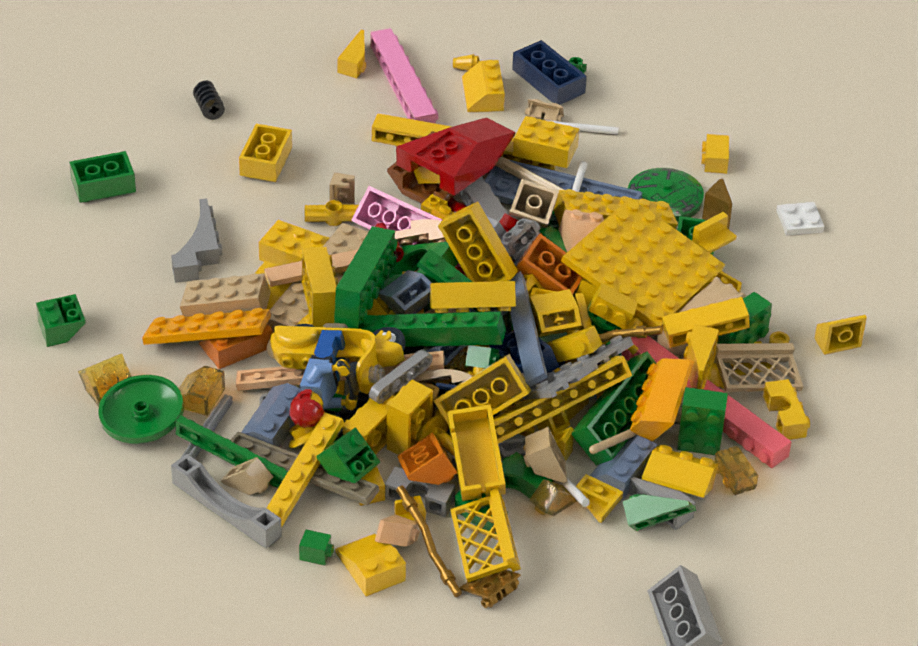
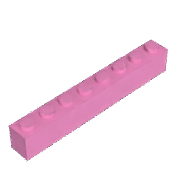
(402, 76)

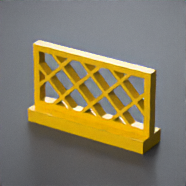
(501, 527)

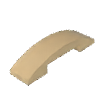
(441, 375)

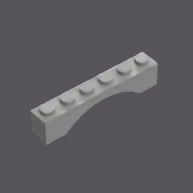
(254, 522)

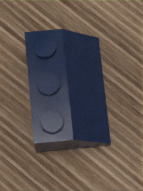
(510, 347)

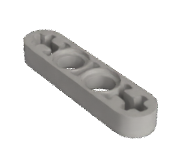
(400, 376)

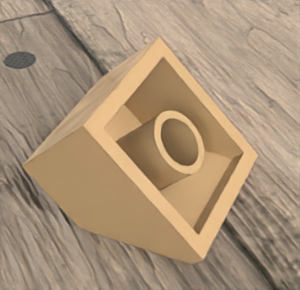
(545, 456)

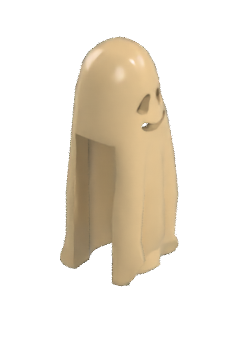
(713, 293)

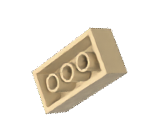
(225, 295)

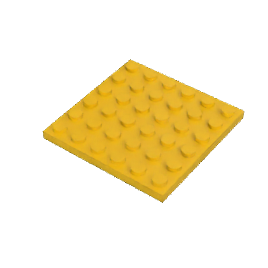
(644, 261)

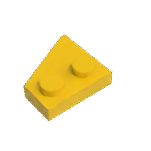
(601, 496)

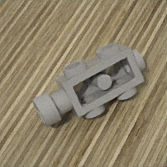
(520, 237)

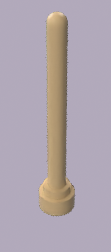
(611, 441)

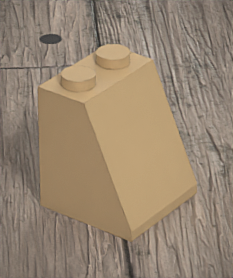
(534, 203)

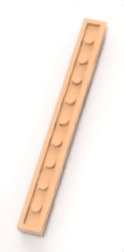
(279, 375)

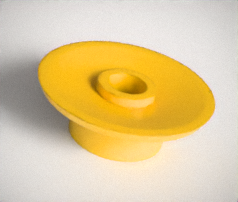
(299, 435)

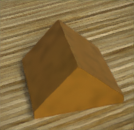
(717, 201)

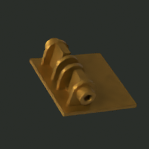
(493, 587)

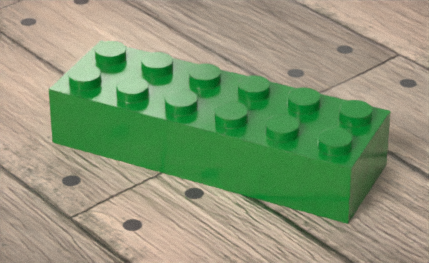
(365, 277)
(613, 411)

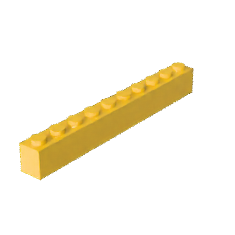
(400, 130)

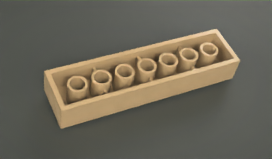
(292, 304)

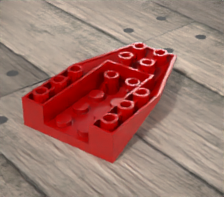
(457, 153)

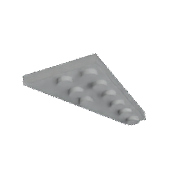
(574, 372)

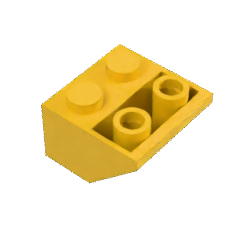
(555, 312)

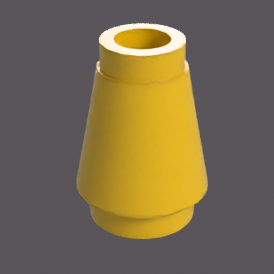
(465, 62)

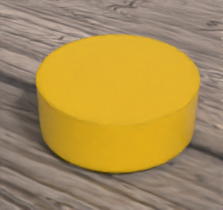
(779, 337)

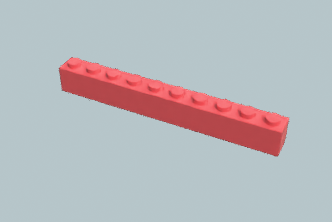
(739, 422)

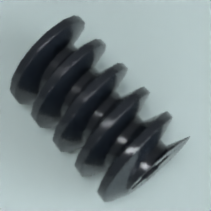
(208, 100)

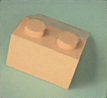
(577, 225)

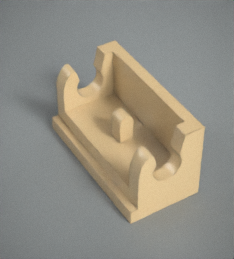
(342, 188)

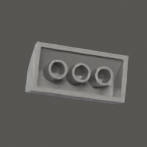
(684, 610)

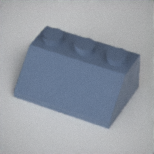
(272, 418)
(627, 464)

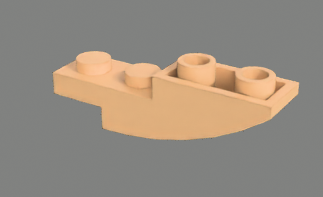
(421, 231)

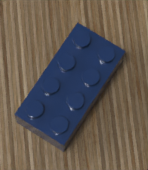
(549, 72)

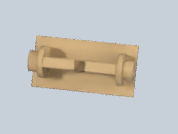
(552, 111)

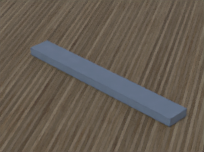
(526, 334)

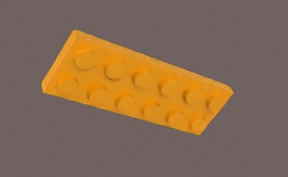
(206, 326)

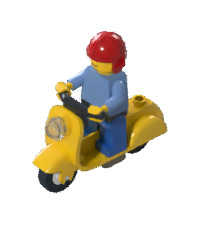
(325, 355)

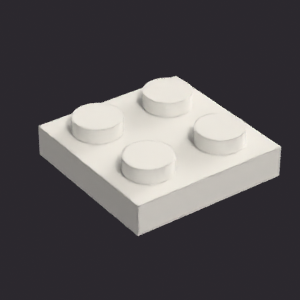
(800, 218)

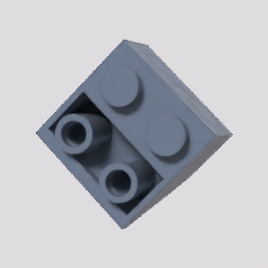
(407, 293)

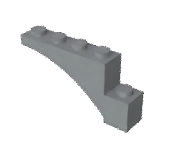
(200, 249)

